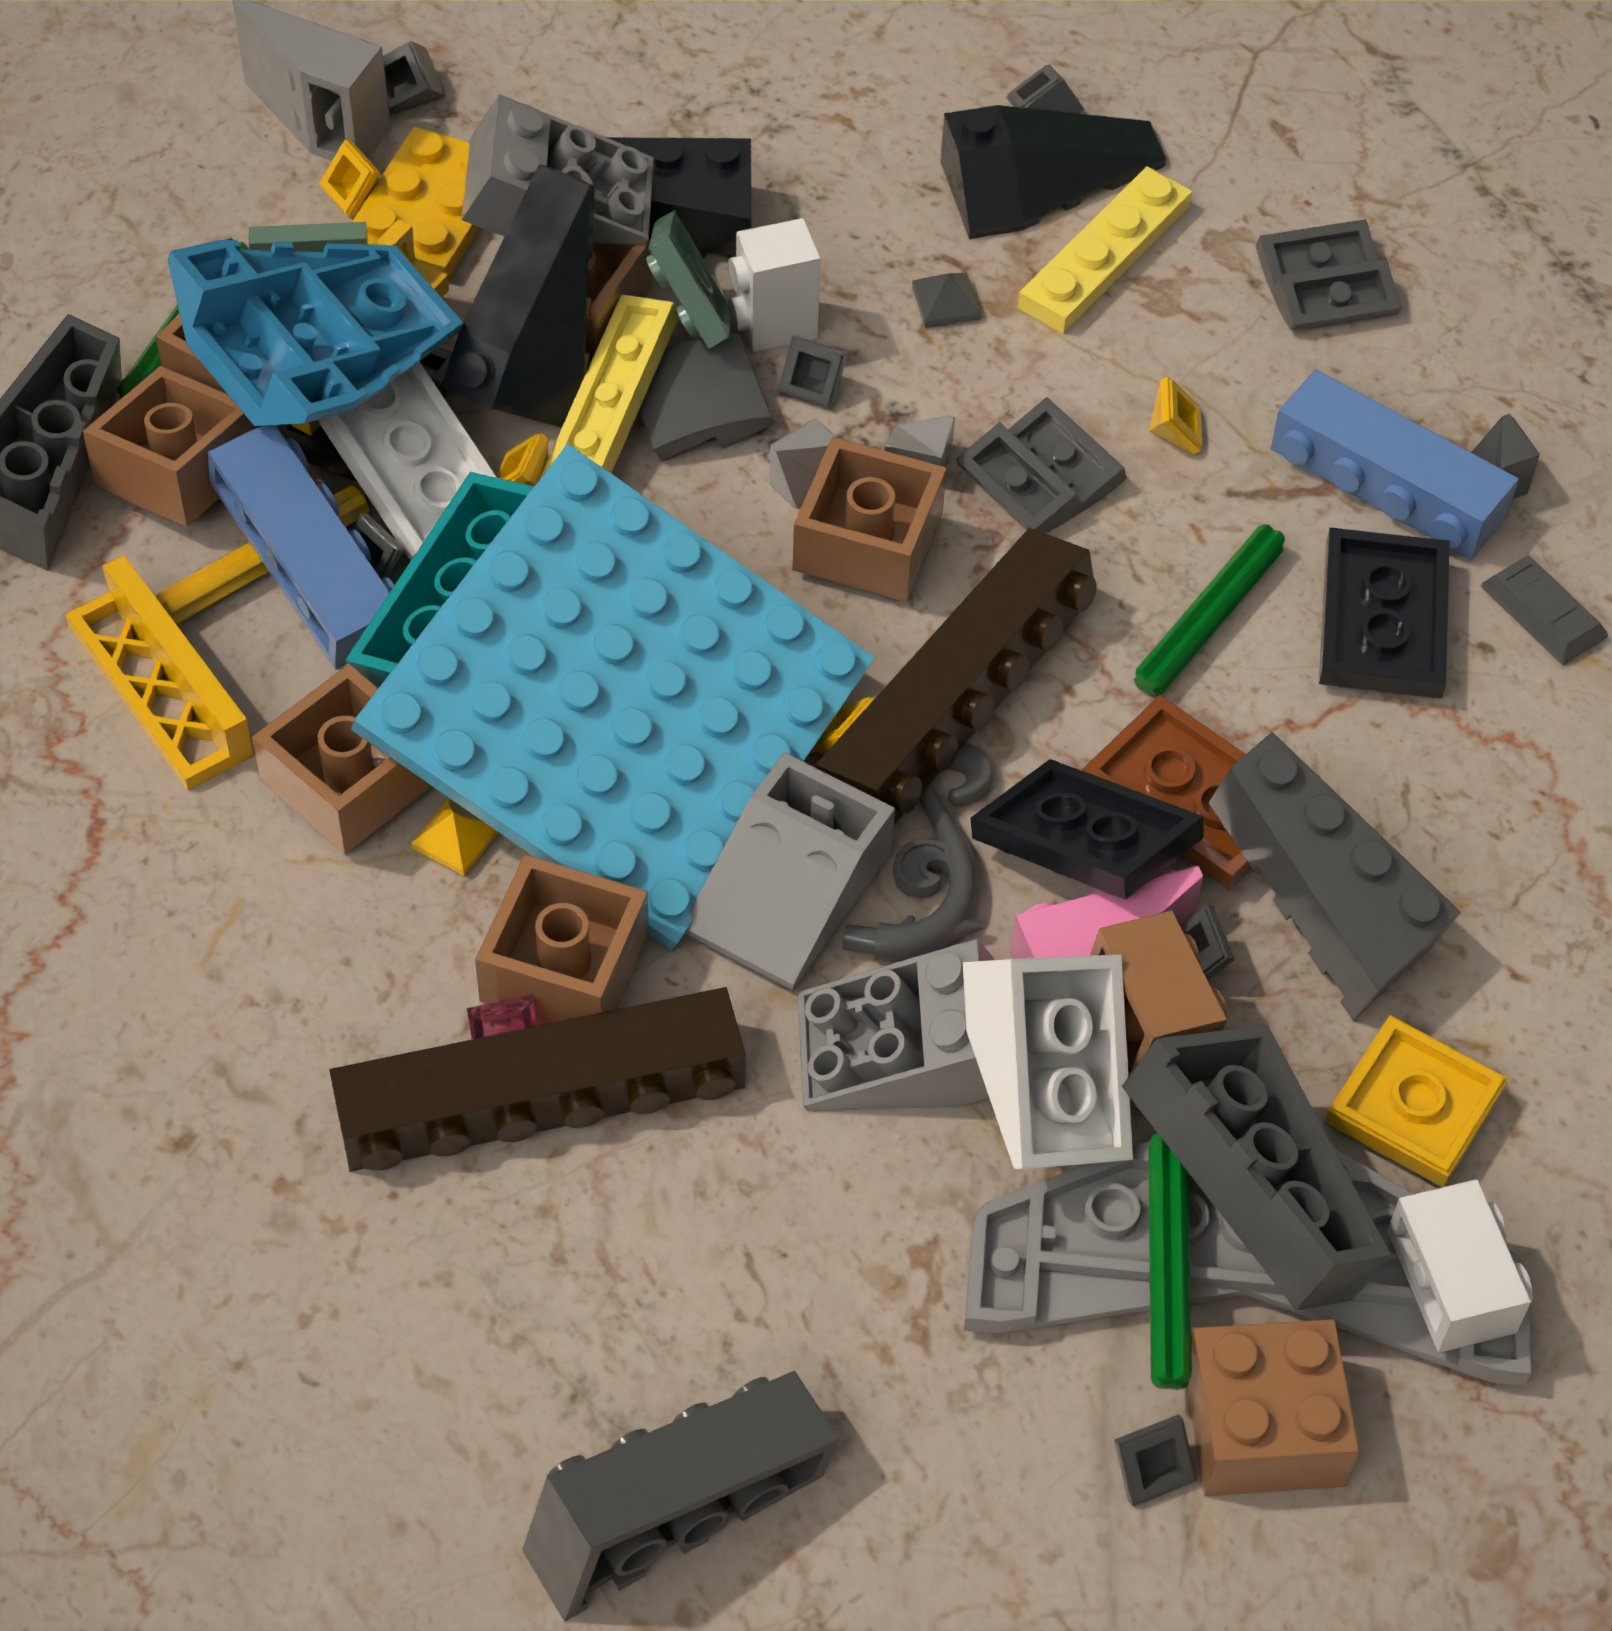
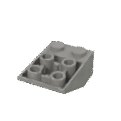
(314, 79)
(519, 138)
(791, 870)
(891, 1036)

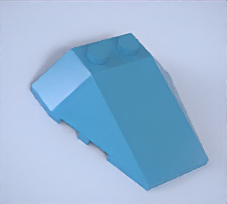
(303, 328)

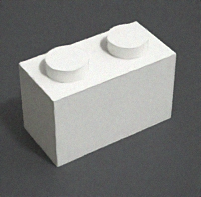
(775, 285)
(1460, 1265)

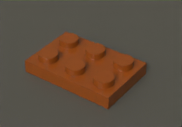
(1181, 764)

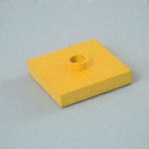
(1416, 1100)

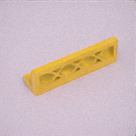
(173, 658)

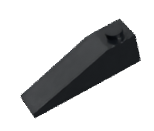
(1025, 161)
(528, 321)

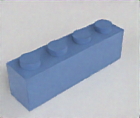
(1393, 463)
(299, 537)

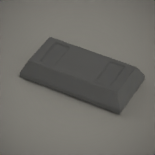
(1545, 609)

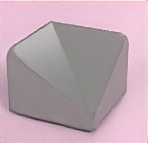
(923, 439)
(797, 459)

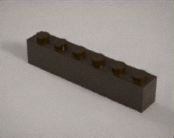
(964, 671)
(538, 1079)

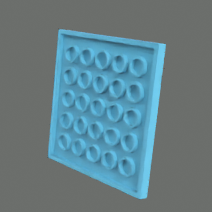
(611, 689)

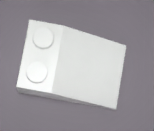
(1053, 1056)

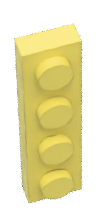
(1104, 250)
(617, 380)

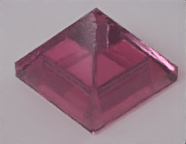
(501, 1017)

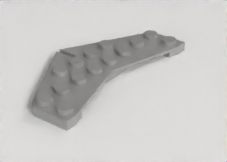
(1082, 1253)

